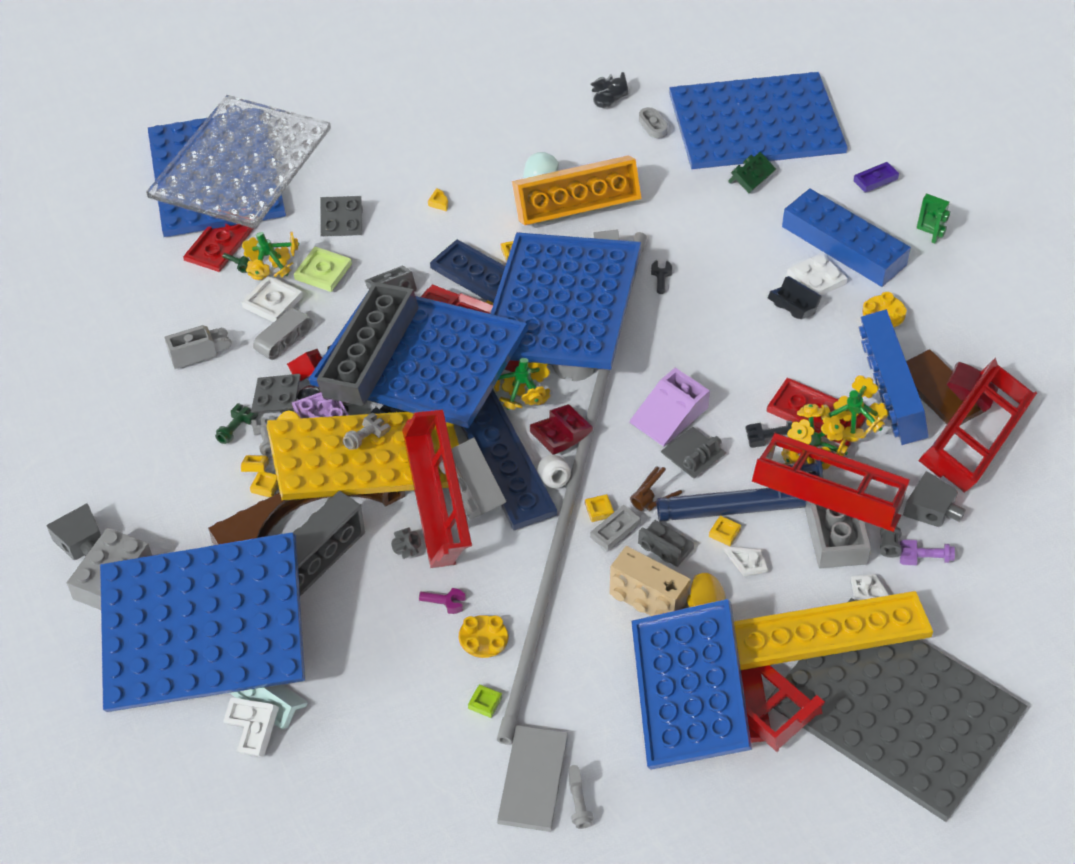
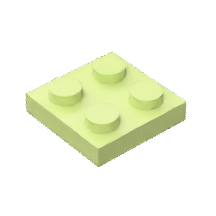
(322, 269)

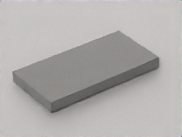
(532, 778)

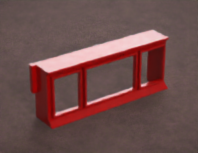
(945, 465)
(429, 491)
(826, 492)
(808, 710)

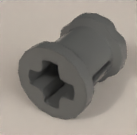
(890, 541)

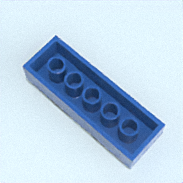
(846, 237)
(893, 377)

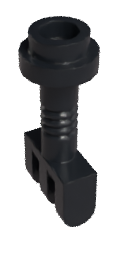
(757, 435)

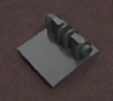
(341, 216)
(275, 393)
(694, 452)

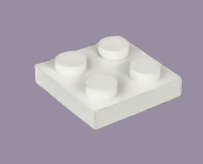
(818, 274)
(272, 299)

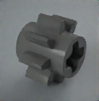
(406, 542)

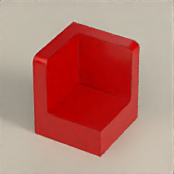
(305, 364)

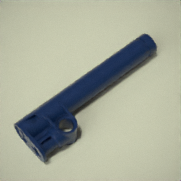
(732, 501)

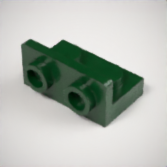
(753, 172)

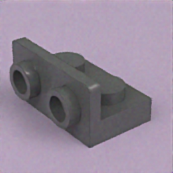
(398, 277)
(665, 543)

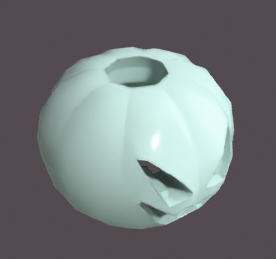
(539, 164)

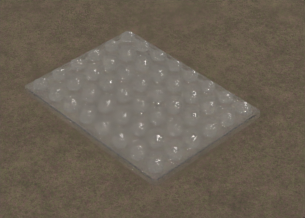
(239, 161)

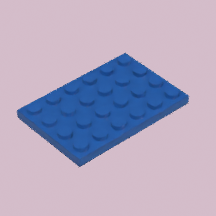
(690, 685)

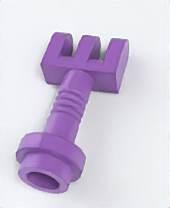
(911, 552)

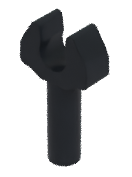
(661, 275)

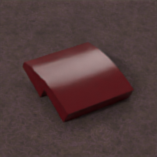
(963, 380)
(561, 430)

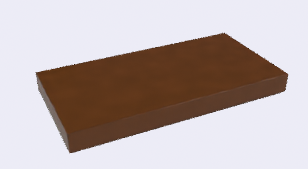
(930, 378)

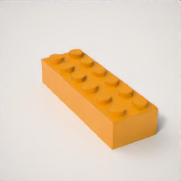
(576, 190)

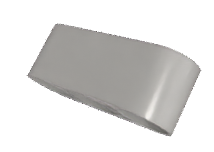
(282, 333)

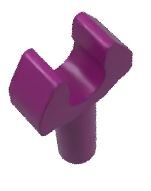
(447, 600)

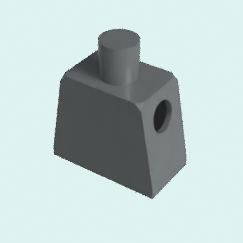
(933, 502)
(75, 532)

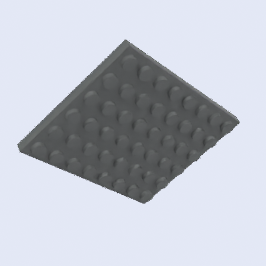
(907, 718)

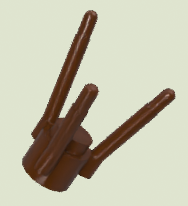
(644, 495)

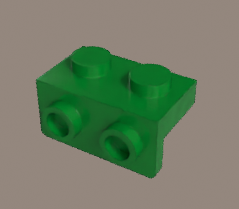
(933, 216)

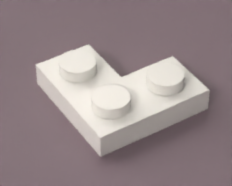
(257, 721)

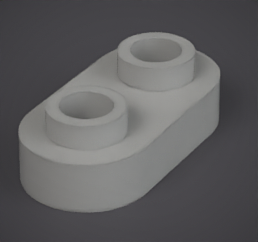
(653, 122)

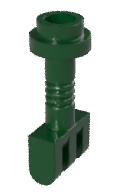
(240, 414)

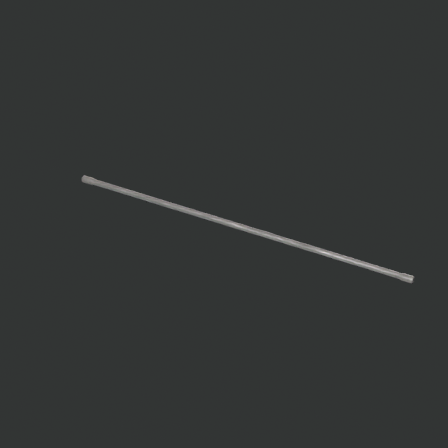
(509, 721)

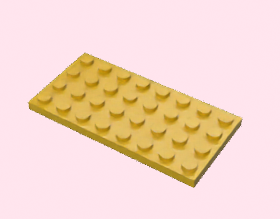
(316, 463)

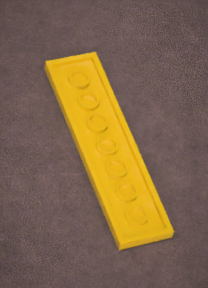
(831, 630)

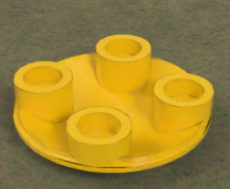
(885, 301)
(705, 590)
(483, 635)

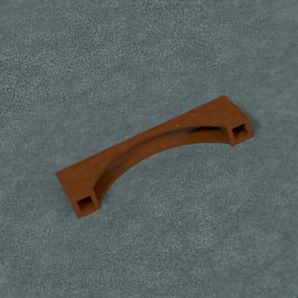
(262, 517)

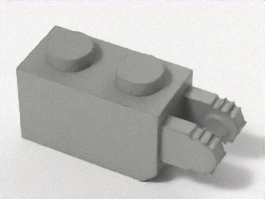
(196, 345)

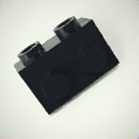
(795, 298)

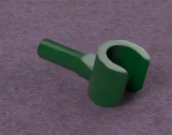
(242, 262)

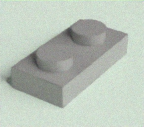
(615, 528)

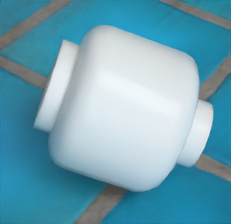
(554, 471)

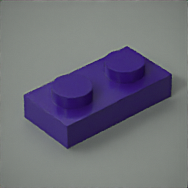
(876, 177)

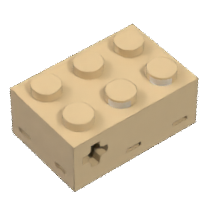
(647, 584)

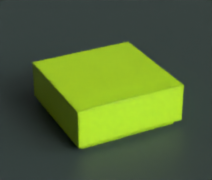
(485, 701)

